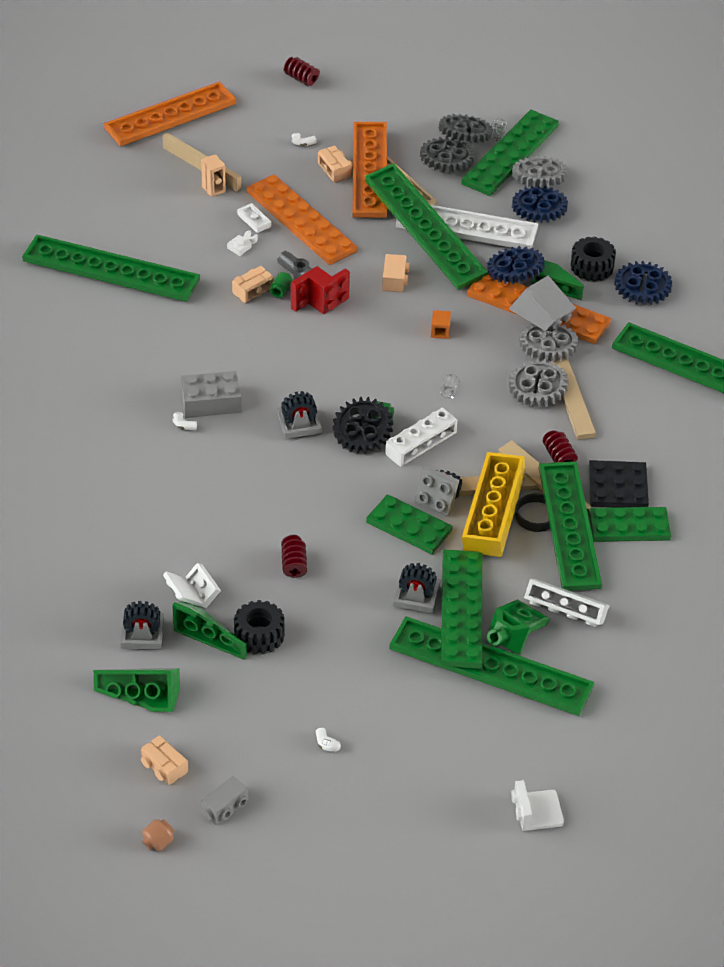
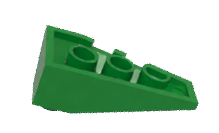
(202, 627)
(149, 688)

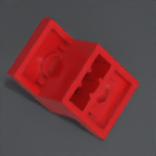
(320, 290)

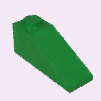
(566, 282)

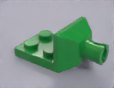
(513, 624)

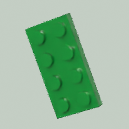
(409, 524)
(629, 524)

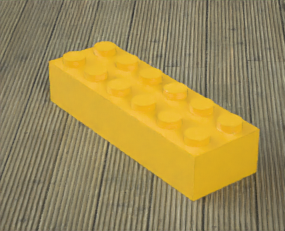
(494, 504)

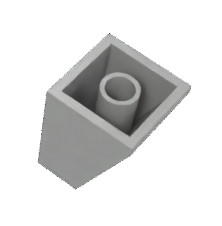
(543, 305)

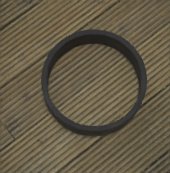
(535, 527)

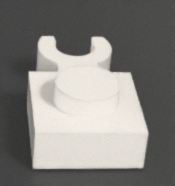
(240, 244)

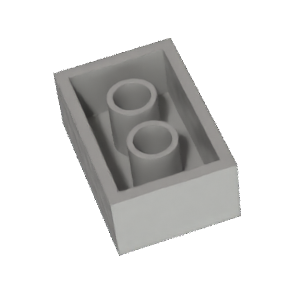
(211, 394)

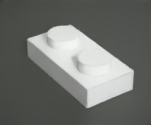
(254, 218)

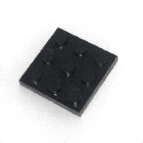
(618, 484)

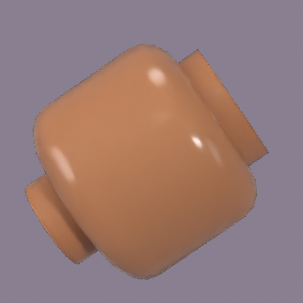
(158, 835)

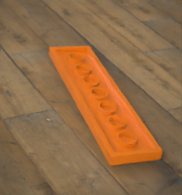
(169, 113)
(368, 157)
(302, 219)
(586, 323)

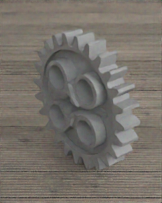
(539, 171)
(549, 344)
(526, 379)

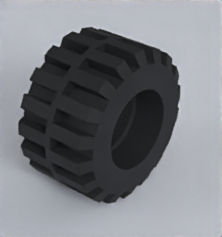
(593, 258)
(260, 614)

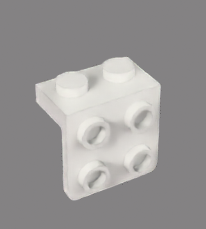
(195, 588)
(536, 808)

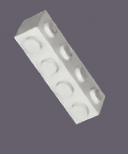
(421, 437)
(566, 601)

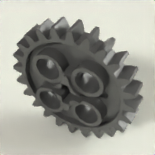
(465, 128)
(447, 155)

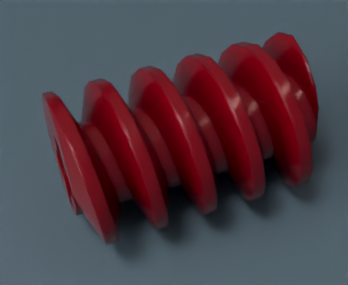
(301, 71)
(559, 447)
(294, 556)

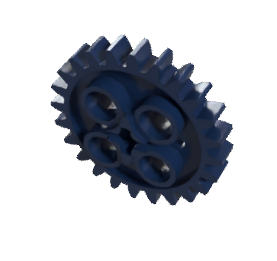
(540, 204)
(515, 265)
(630, 279)

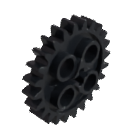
(363, 425)

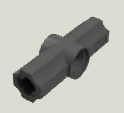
(293, 264)

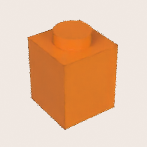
(440, 324)

